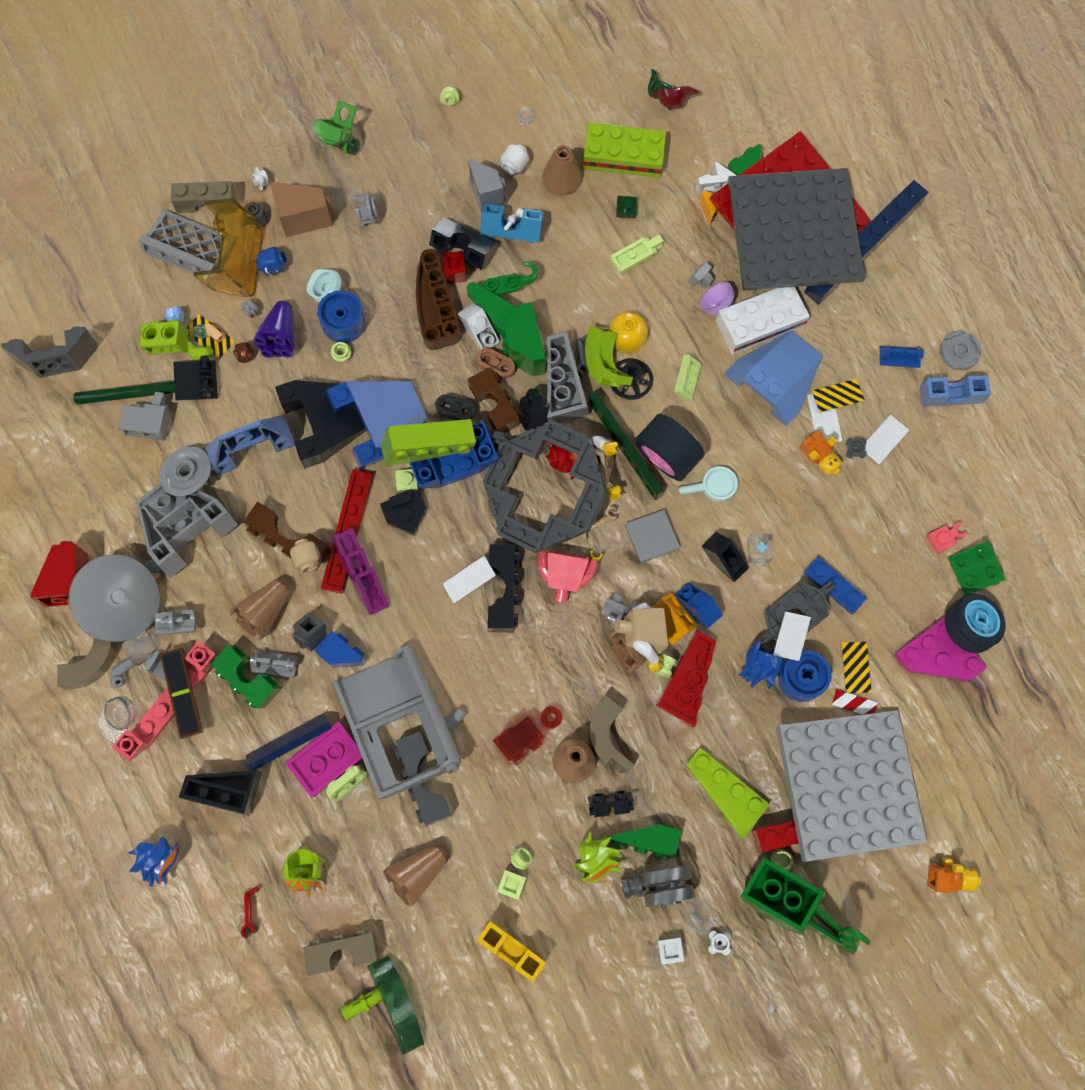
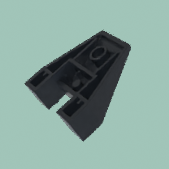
(330, 429)

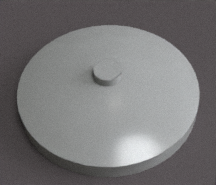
(113, 598)

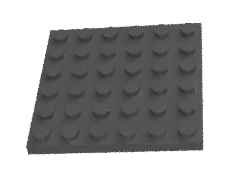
(795, 229)

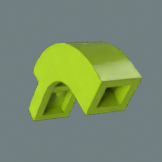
(600, 358)

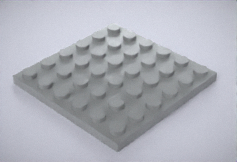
(850, 785)

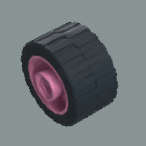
(669, 447)

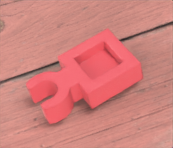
(944, 538)

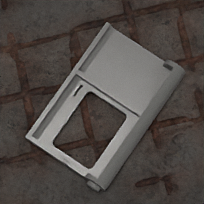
(384, 696)

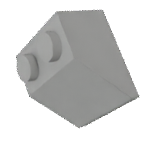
(486, 184)

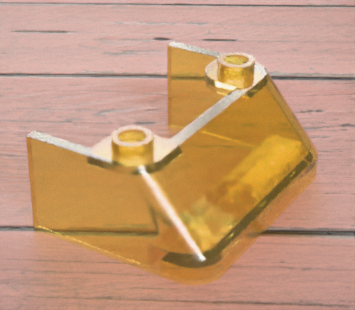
(238, 250)

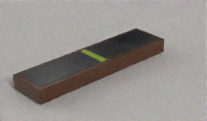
(181, 693)

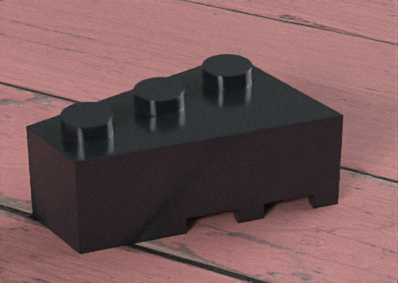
(223, 791)

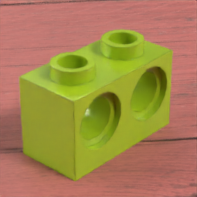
(164, 337)

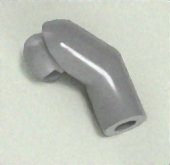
(455, 719)

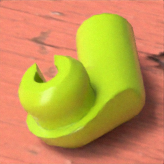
(196, 353)

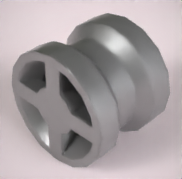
(632, 886)

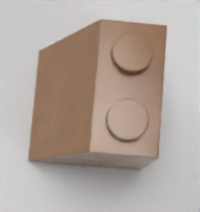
(301, 208)

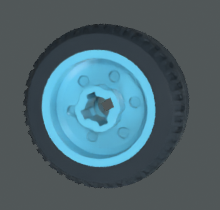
(975, 623)

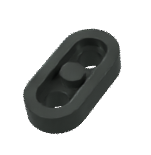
(456, 407)

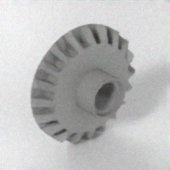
(185, 471)

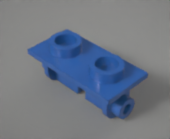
(901, 356)

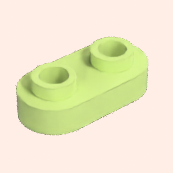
(346, 783)

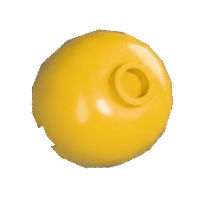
(630, 331)

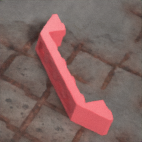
(161, 713)

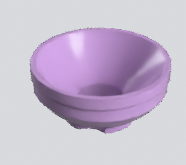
(717, 298)

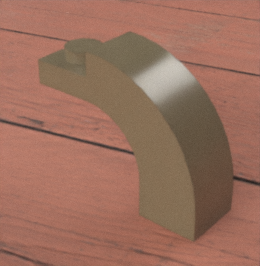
(88, 669)
(599, 736)

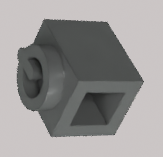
(309, 632)

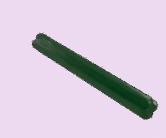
(123, 392)

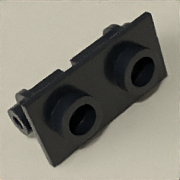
(620, 801)

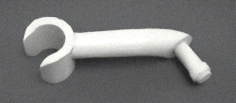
(517, 216)

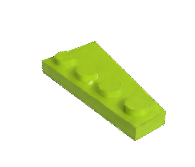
(734, 798)

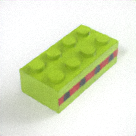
(624, 150)

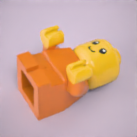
(819, 451)
(950, 880)

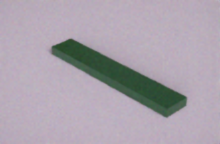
(625, 446)

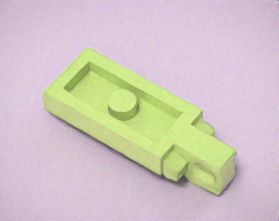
(635, 253)

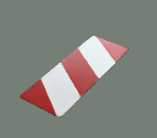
(854, 703)

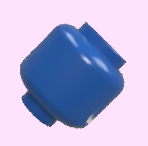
(271, 261)

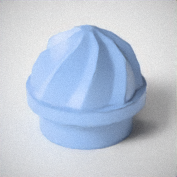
(174, 314)

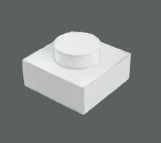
(670, 951)

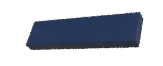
(288, 742)

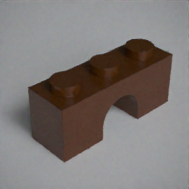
(486, 386)

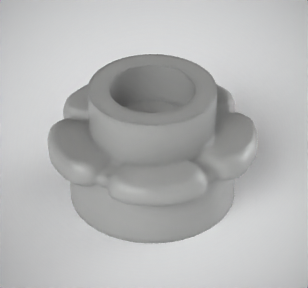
(249, 308)

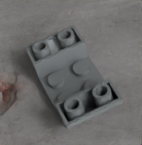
(59, 359)

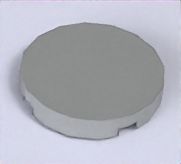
(960, 350)

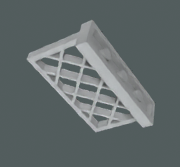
(177, 256)

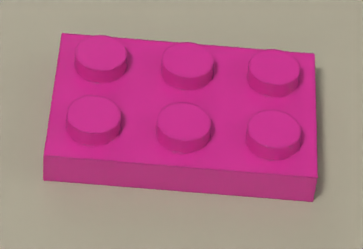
(324, 759)

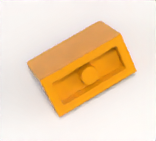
(676, 617)

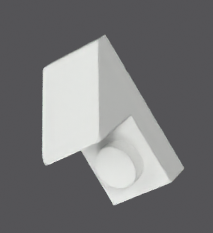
(715, 182)

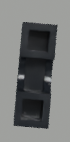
(451, 235)

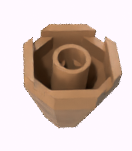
(625, 655)

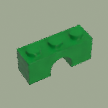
(231, 666)

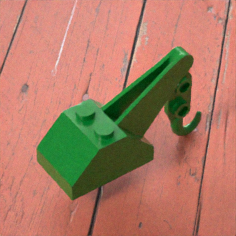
(515, 325)
(794, 903)

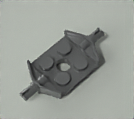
(803, 597)

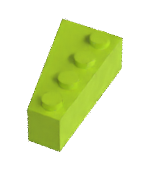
(426, 441)

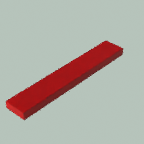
(350, 517)

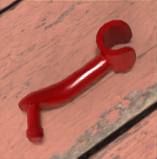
(248, 912)

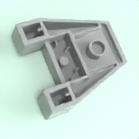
(174, 522)

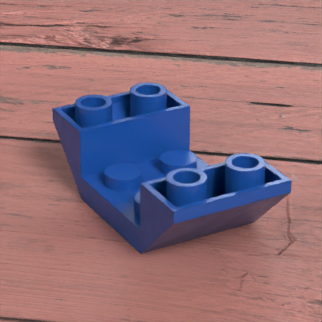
(453, 468)

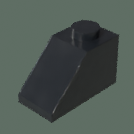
(725, 556)

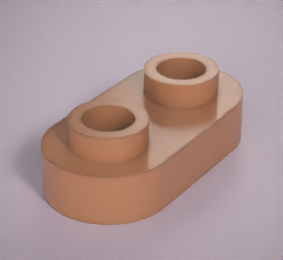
(497, 362)

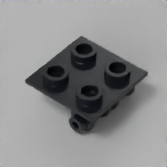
(195, 379)

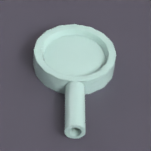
(718, 484)

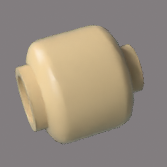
(305, 555)

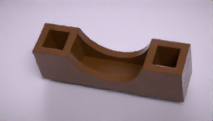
(264, 523)

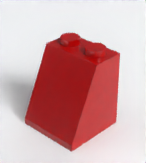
(57, 574)

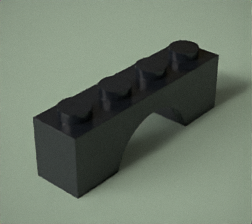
(501, 615)

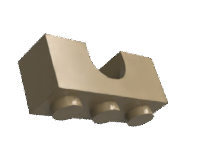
(188, 195)
(320, 955)

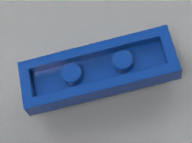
(843, 594)

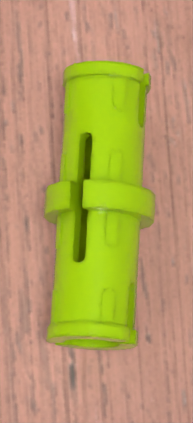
(361, 1004)

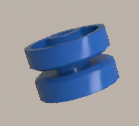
(341, 316)
(817, 677)

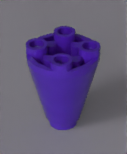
(276, 332)

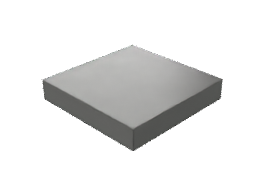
(652, 536)

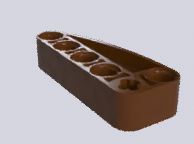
(431, 308)

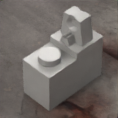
(146, 421)

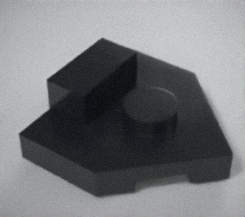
(533, 410)
(405, 511)

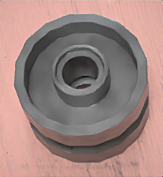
(667, 886)

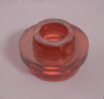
(551, 710)

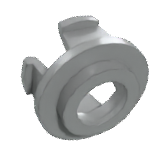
(366, 208)

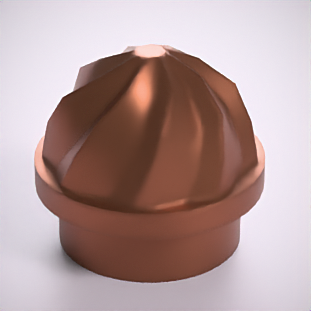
(243, 352)

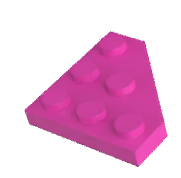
(939, 656)

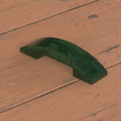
(397, 1004)

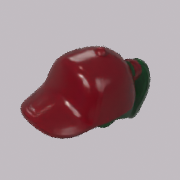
(669, 95)

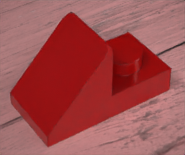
(454, 267)

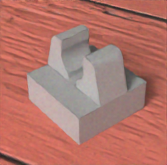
(701, 276)

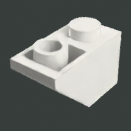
(478, 326)

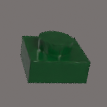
(626, 207)

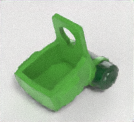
(336, 132)

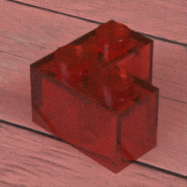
(518, 741)

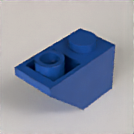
(699, 605)
(338, 653)

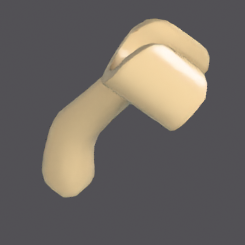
(599, 522)

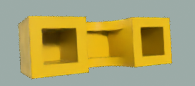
(511, 951)

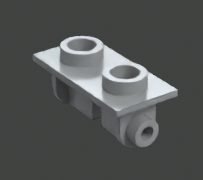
(274, 664)

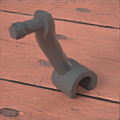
(581, 350)

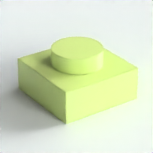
(405, 481)
(511, 884)

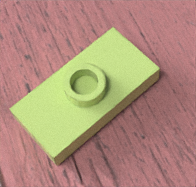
(687, 378)

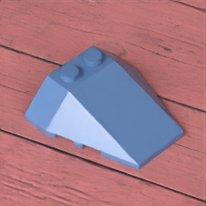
(779, 373)

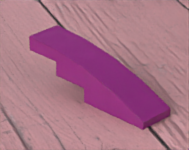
(360, 571)

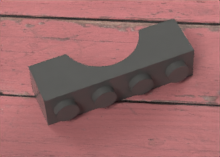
(431, 806)

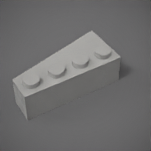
(564, 387)

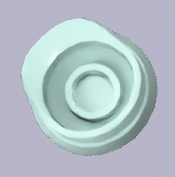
(323, 282)

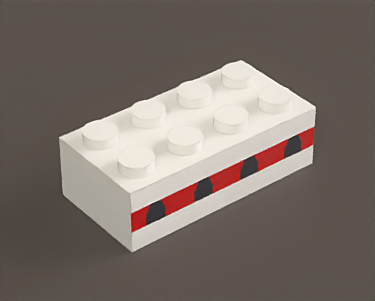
(761, 319)

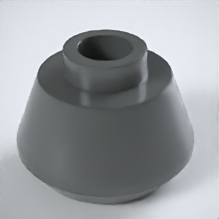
(258, 211)

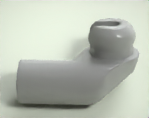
(119, 672)

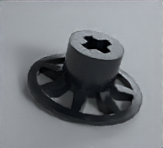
(634, 369)

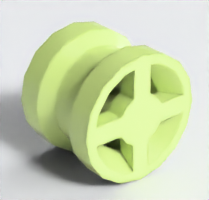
(667, 664)

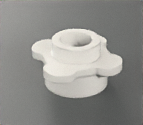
(260, 178)
(724, 947)

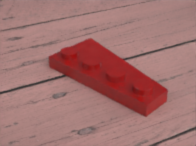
(685, 688)

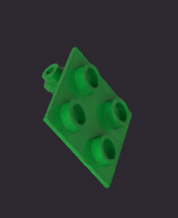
(976, 568)

